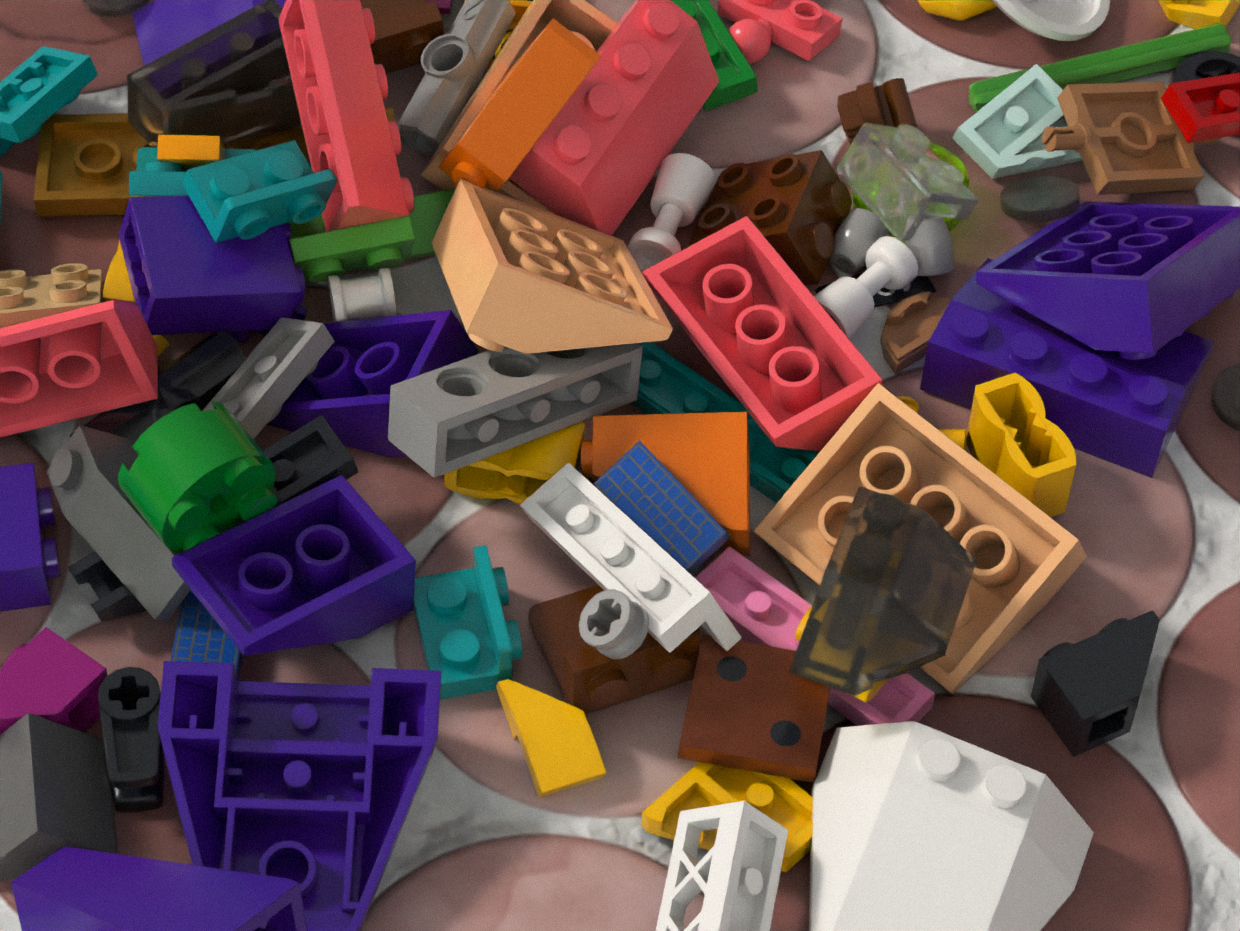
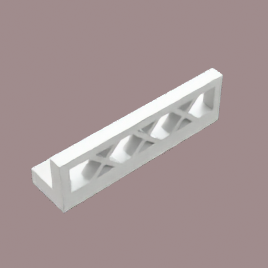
(626, 559)
(735, 875)

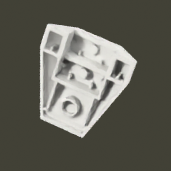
(936, 836)

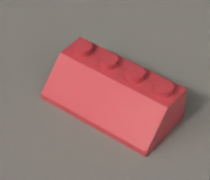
(344, 110)
(621, 118)
(765, 335)
(75, 365)

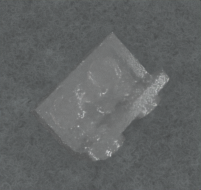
(903, 178)

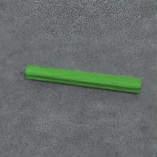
(1115, 64)

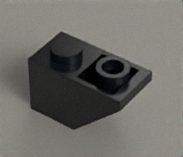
(1095, 684)

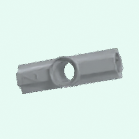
(453, 71)

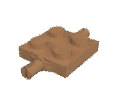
(1125, 138)

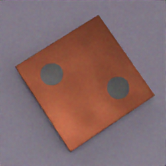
(753, 711)

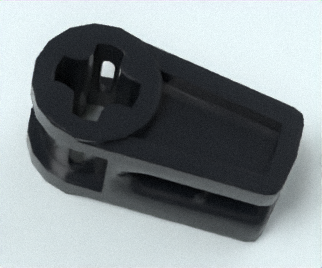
(132, 740)

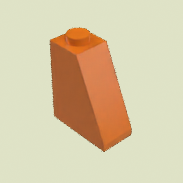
(520, 108)
(699, 449)

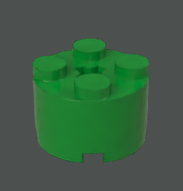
(198, 476)

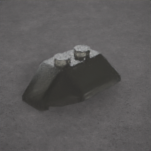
(883, 596)

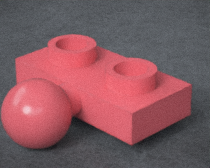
(791, 24)

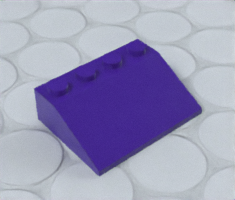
(1123, 272)
(1094, 396)

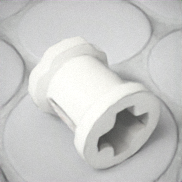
(362, 297)

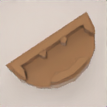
(910, 328)

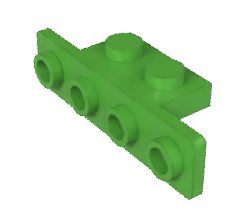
(368, 245)

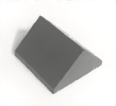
(51, 794)

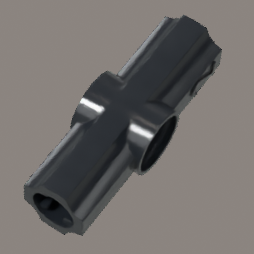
(185, 381)

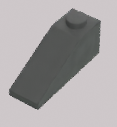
(92, 501)

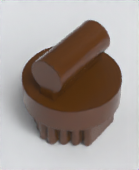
(875, 104)

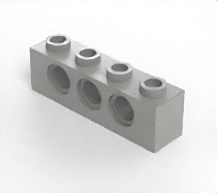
(506, 401)

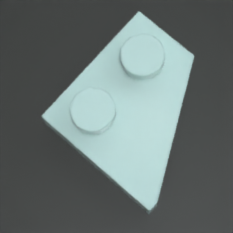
(1009, 129)

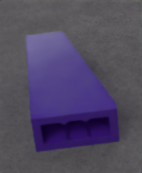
(131, 893)

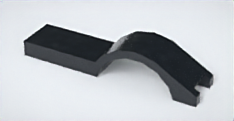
(301, 464)

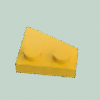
(717, 785)

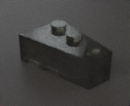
(219, 84)

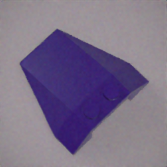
(298, 776)

